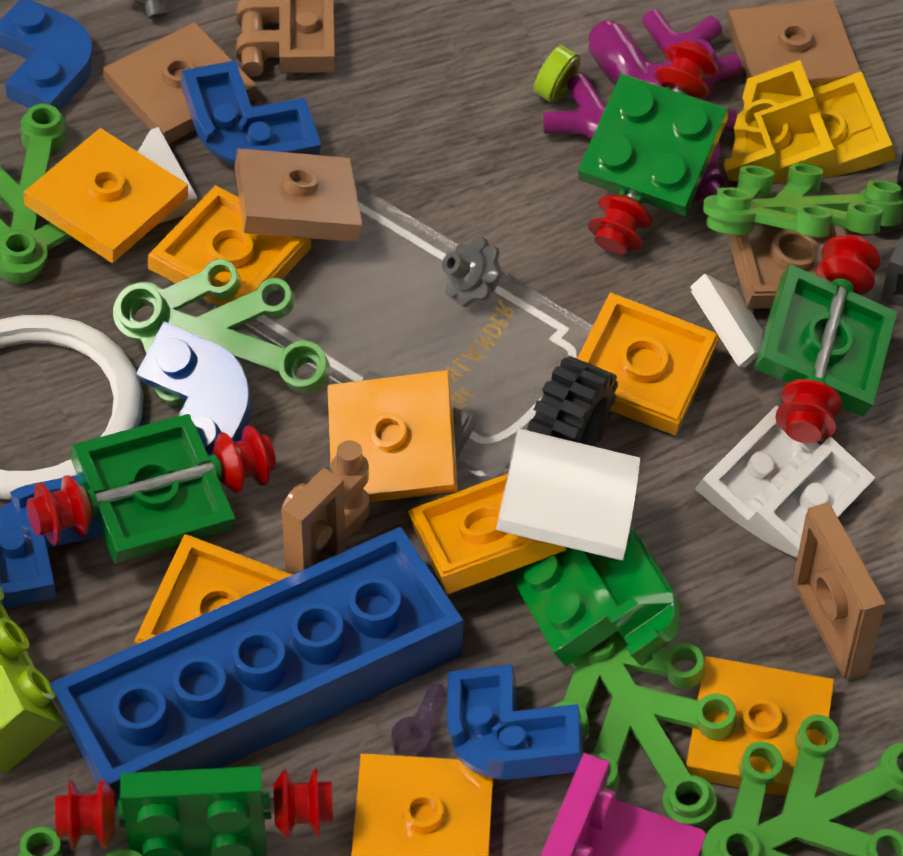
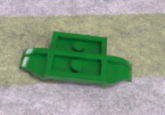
(589, 597)

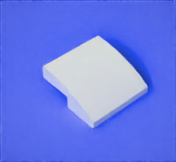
(774, 480)
(569, 494)

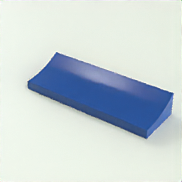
(263, 664)

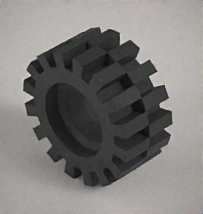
(575, 402)

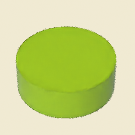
(556, 72)

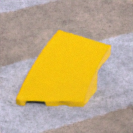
(819, 126)

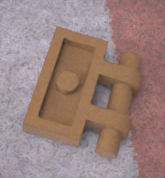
(301, 43)
(326, 510)

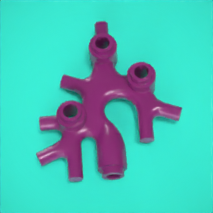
(619, 53)

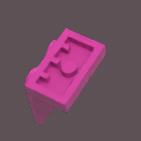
(601, 826)

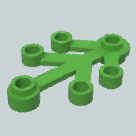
(738, 208)
(22, 246)
(217, 323)
(638, 710)
(803, 814)

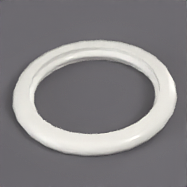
(102, 350)

